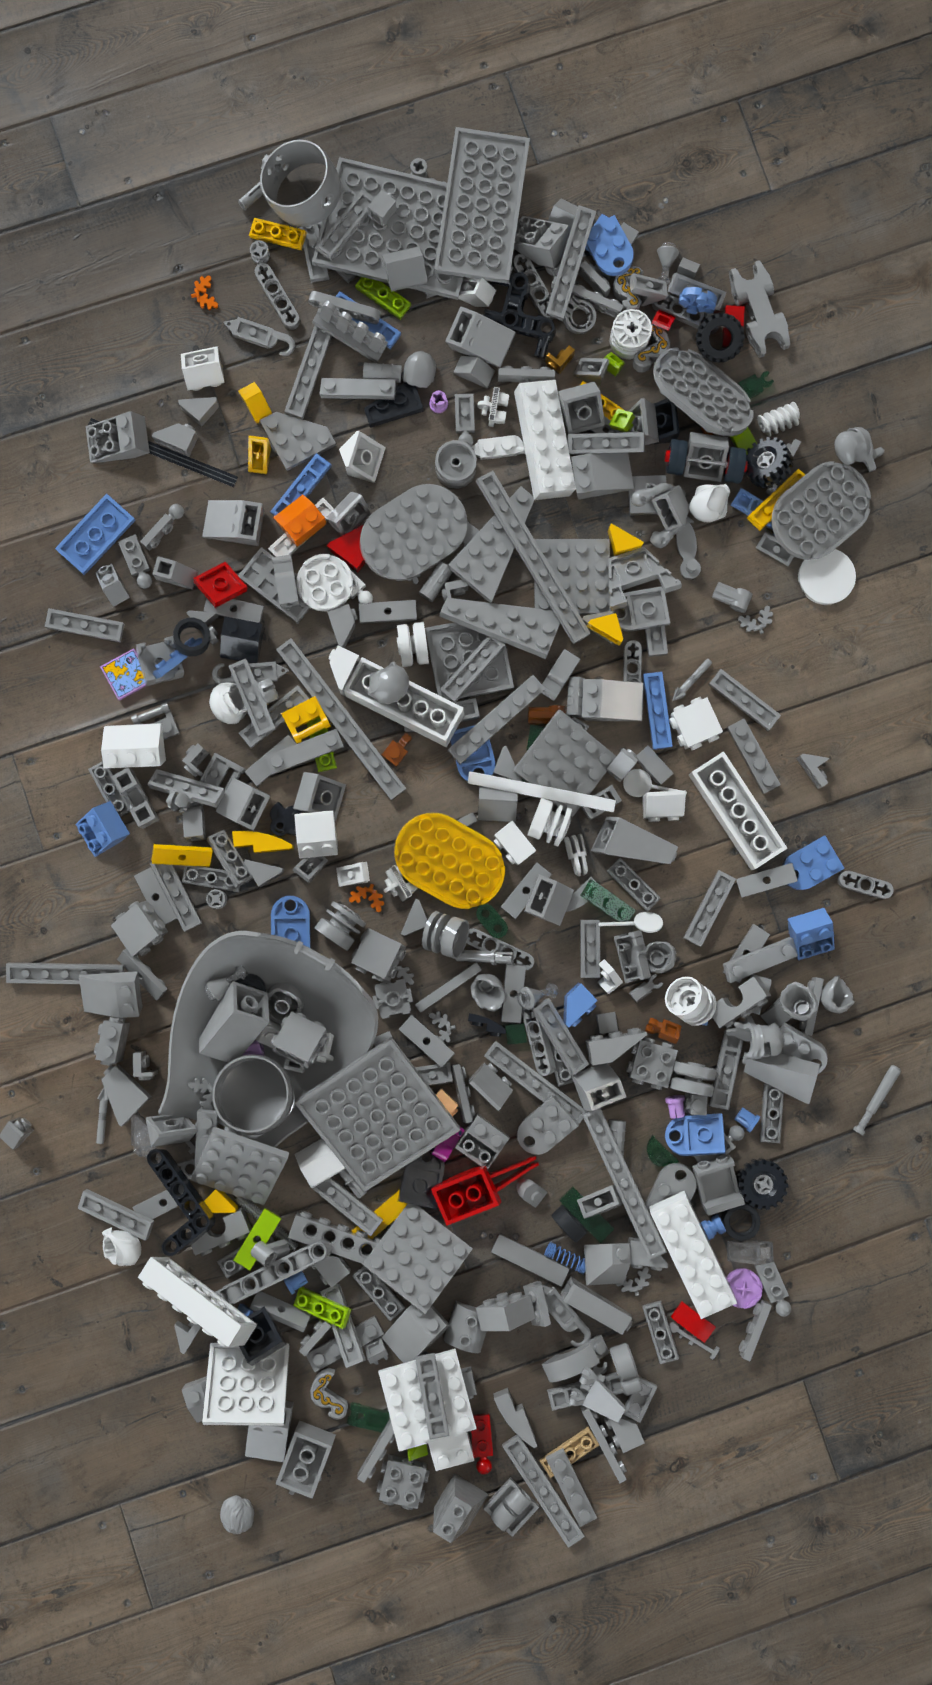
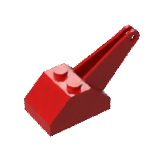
(474, 1190)

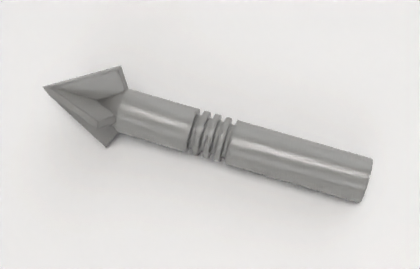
(680, 692)
(102, 1114)

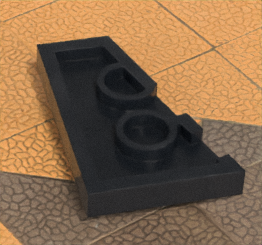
(405, 404)

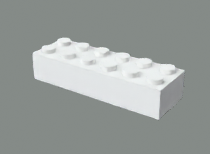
(544, 439)
(417, 710)
(737, 811)
(692, 1254)
(197, 1302)

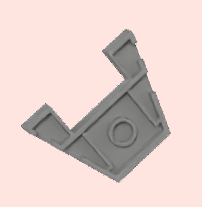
(635, 569)

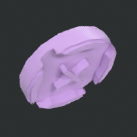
(746, 1287)

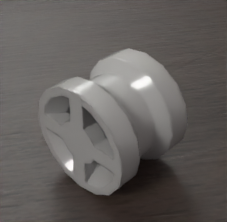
(259, 247)
(214, 897)

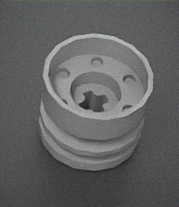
(340, 925)
(445, 934)

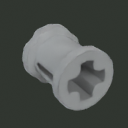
(419, 167)

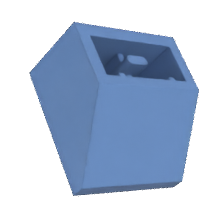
(102, 828)
(812, 933)
(576, 1003)

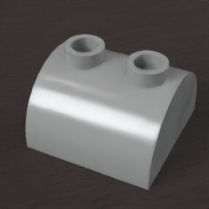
(465, 1329)

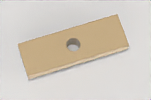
(579, 1444)

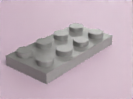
(260, 576)

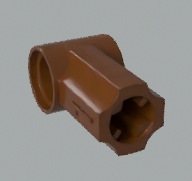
(543, 715)

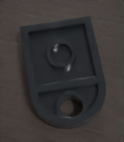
(418, 1181)

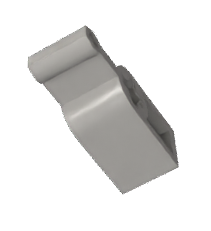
(285, 581)
(560, 674)
(194, 823)

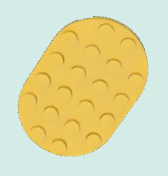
(449, 860)

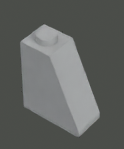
(123, 1093)

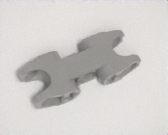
(763, 322)

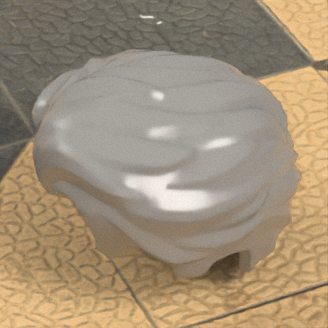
(660, 956)
(237, 1514)

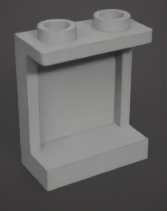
(717, 1184)

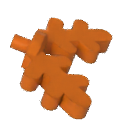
(205, 282)
(362, 892)

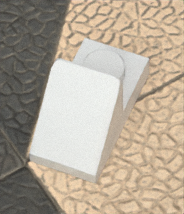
(353, 874)

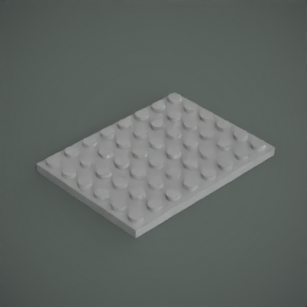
(412, 225)

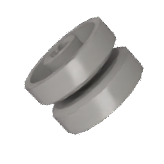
(455, 453)
(693, 1079)

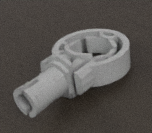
(576, 304)

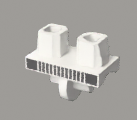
(498, 399)
(396, 884)

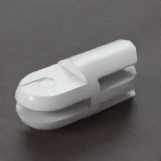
(576, 853)

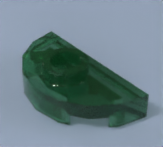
(659, 1153)

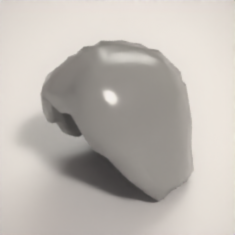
(419, 369)
(488, 992)
(836, 996)
(799, 1001)

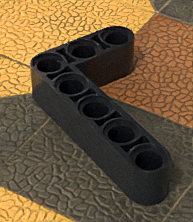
(183, 1201)

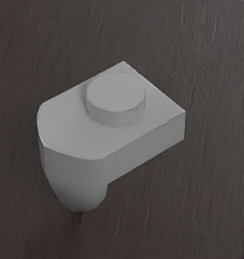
(530, 1191)

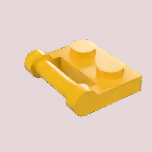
(303, 714)

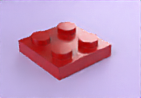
(220, 584)

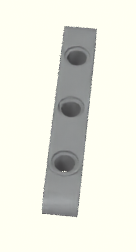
(275, 1273)

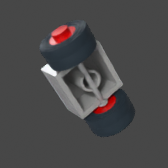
(706, 458)

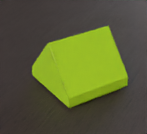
(615, 363)

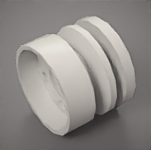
(622, 340)
(550, 822)
(690, 1001)

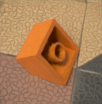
(300, 520)

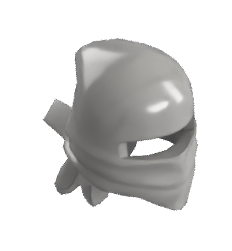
(857, 446)
(763, 1039)

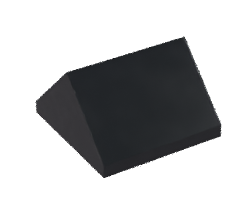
(666, 421)

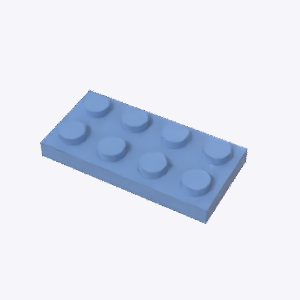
(95, 534)

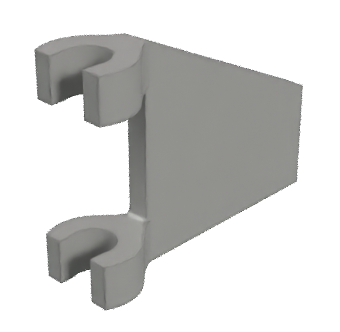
(598, 1397)

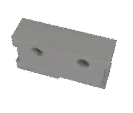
(632, 956)

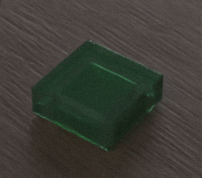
(515, 1033)

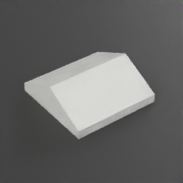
(318, 1163)

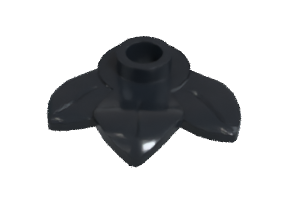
(283, 816)

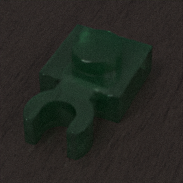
(754, 386)

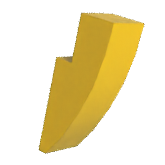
(261, 842)

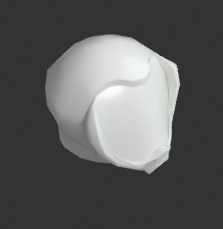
(710, 502)
(227, 703)
(121, 1247)

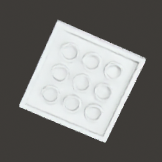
(244, 1392)
(406, 1405)

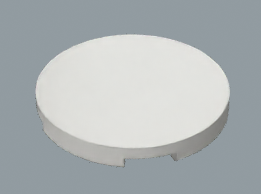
(827, 578)
(324, 582)

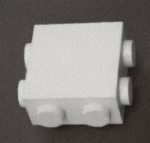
(695, 723)

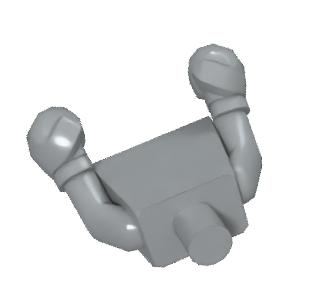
(670, 506)

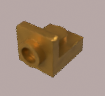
(562, 360)

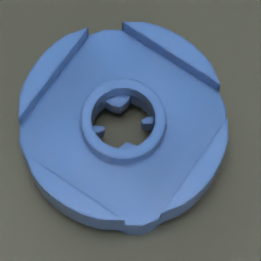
(697, 301)

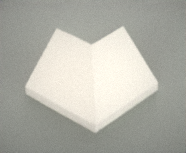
(362, 456)

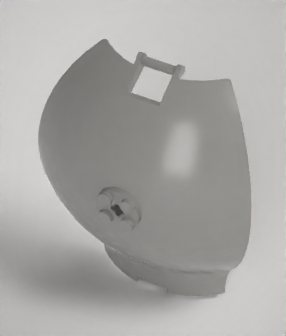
(295, 982)

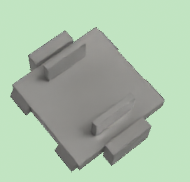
(392, 998)

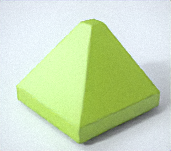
(417, 1452)

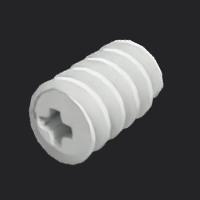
(779, 418)

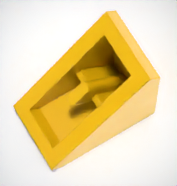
(255, 402)
(258, 454)
(622, 541)
(608, 627)
(220, 1202)

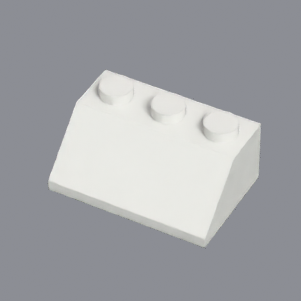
(133, 746)

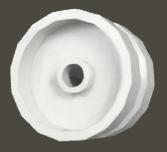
(412, 644)

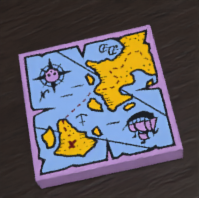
(124, 674)

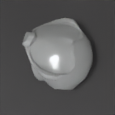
(388, 684)

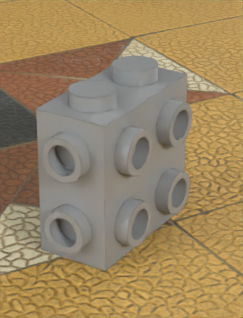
(139, 928)
(378, 955)
(299, 1039)
(112, 1041)
(652, 1063)
(402, 1482)

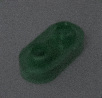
(491, 921)

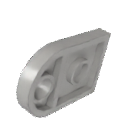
(645, 610)
(803, 1046)
(547, 1126)
(668, 1185)

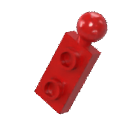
(482, 1443)

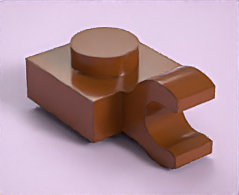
(395, 751)
(667, 1030)

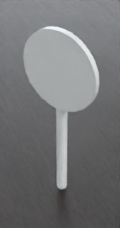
(639, 782)
(644, 921)

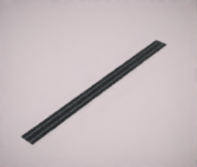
(188, 462)

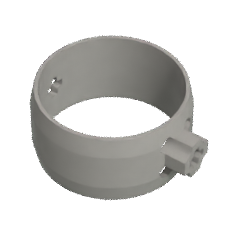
(294, 155)
(216, 1095)

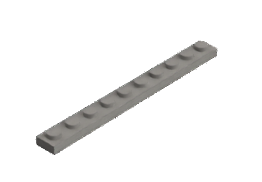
(533, 557)
(341, 719)

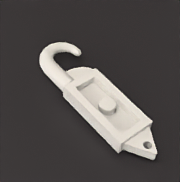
(498, 447)

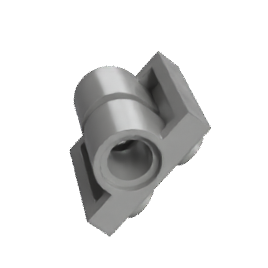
(510, 1507)

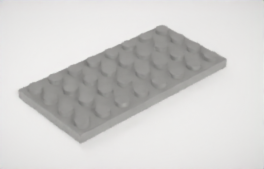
(482, 205)

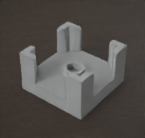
(152, 655)

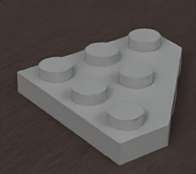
(296, 438)

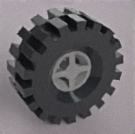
(768, 462)
(771, 1188)

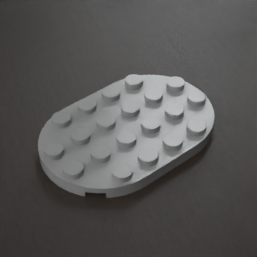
(703, 392)
(821, 510)
(413, 532)

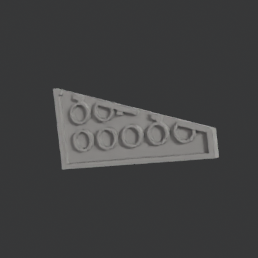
(489, 551)
(516, 625)

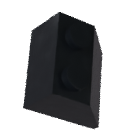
(241, 640)
(264, 1339)

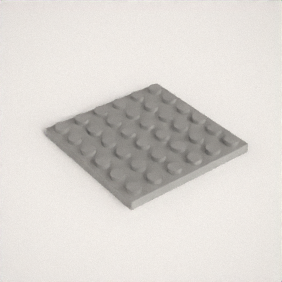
(377, 1114)

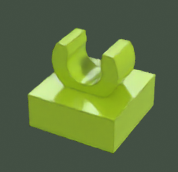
(622, 420)

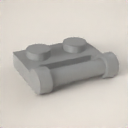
(168, 724)
(218, 769)

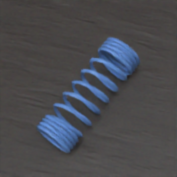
(551, 1250)

